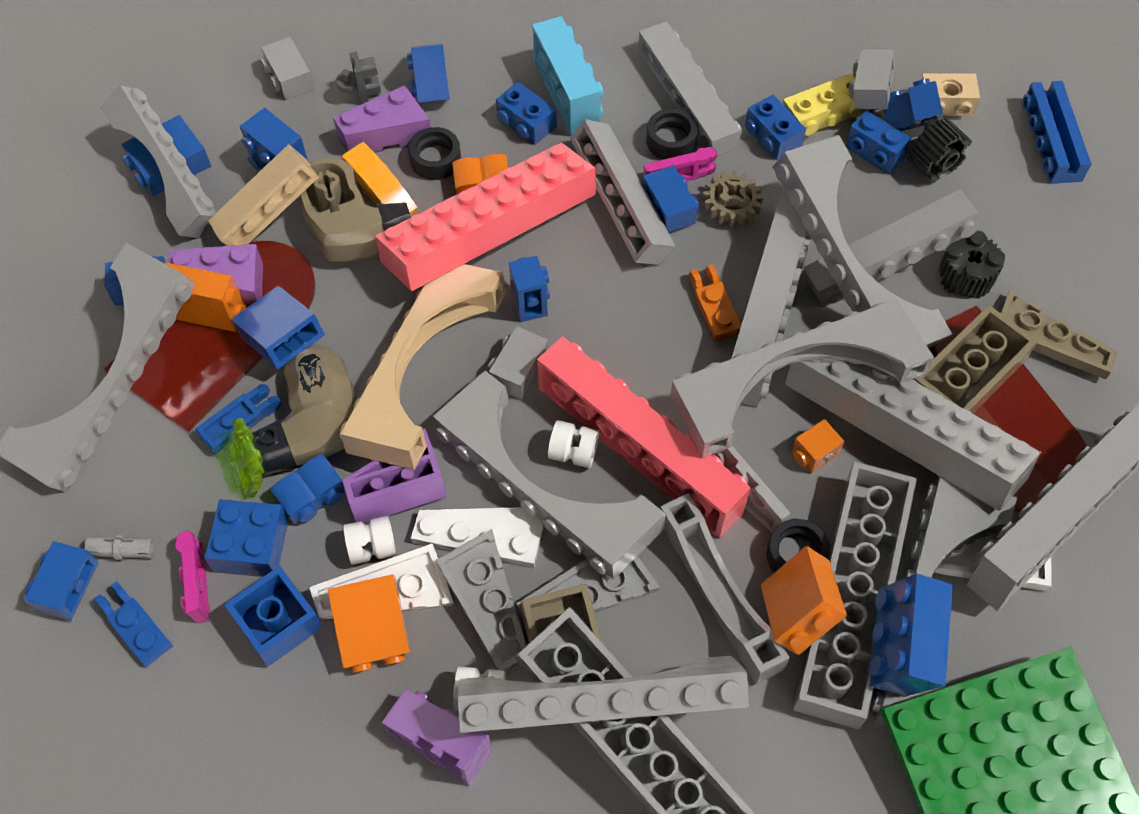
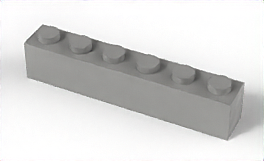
(688, 87)
(623, 193)
(901, 243)

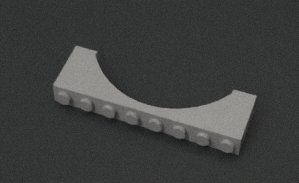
(811, 182)
(874, 337)
(59, 447)
(951, 521)
(604, 533)
(508, 704)

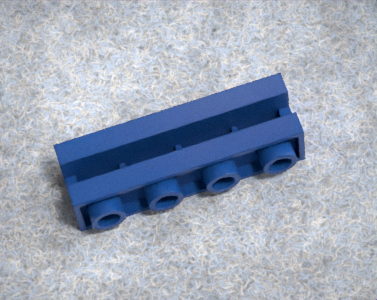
(1056, 133)

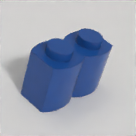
(308, 489)

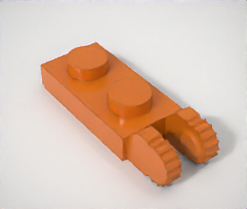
(715, 304)

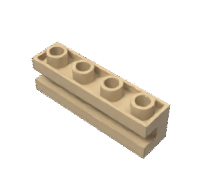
(263, 198)

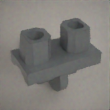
(349, 81)

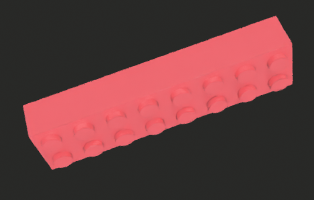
(485, 216)
(641, 435)

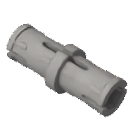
(120, 547)

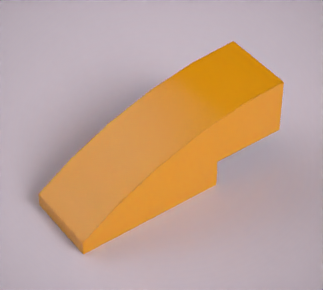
(376, 178)

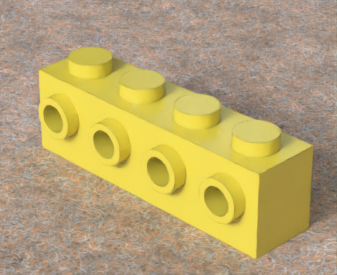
(824, 104)

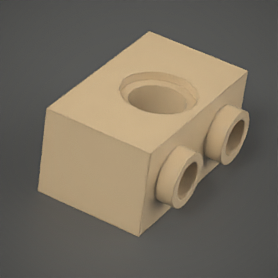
(957, 92)

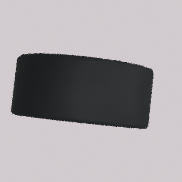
(671, 118)
(434, 137)
(796, 527)

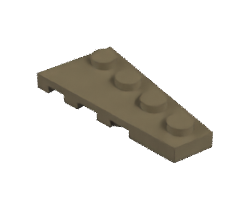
(1057, 339)

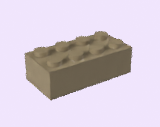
(978, 360)

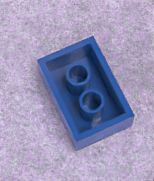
(911, 635)

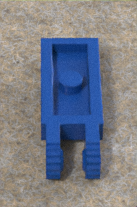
(217, 429)
(135, 627)

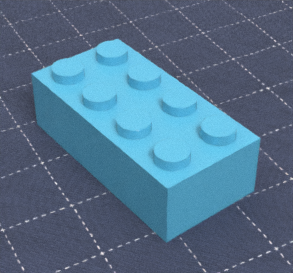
(566, 73)

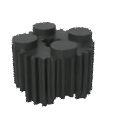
(938, 148)
(971, 265)

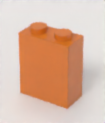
(212, 300)
(802, 600)
(369, 622)

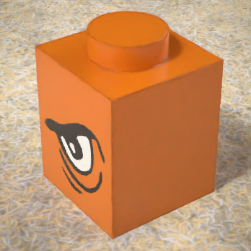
(817, 446)

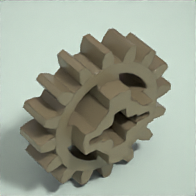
(732, 198)

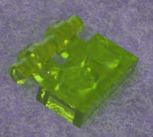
(244, 459)

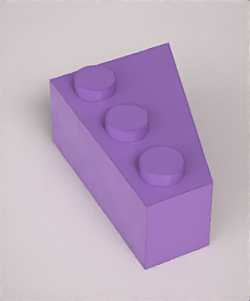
(382, 121)
(238, 260)
(388, 489)
(437, 736)

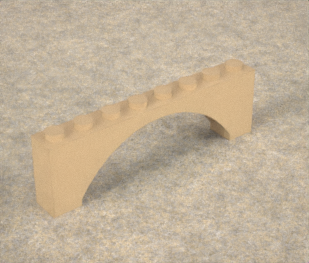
(378, 422)

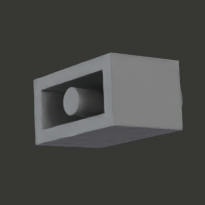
(287, 68)
(872, 79)
(517, 361)

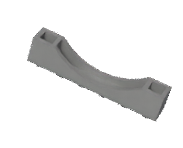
(185, 200)
(739, 621)

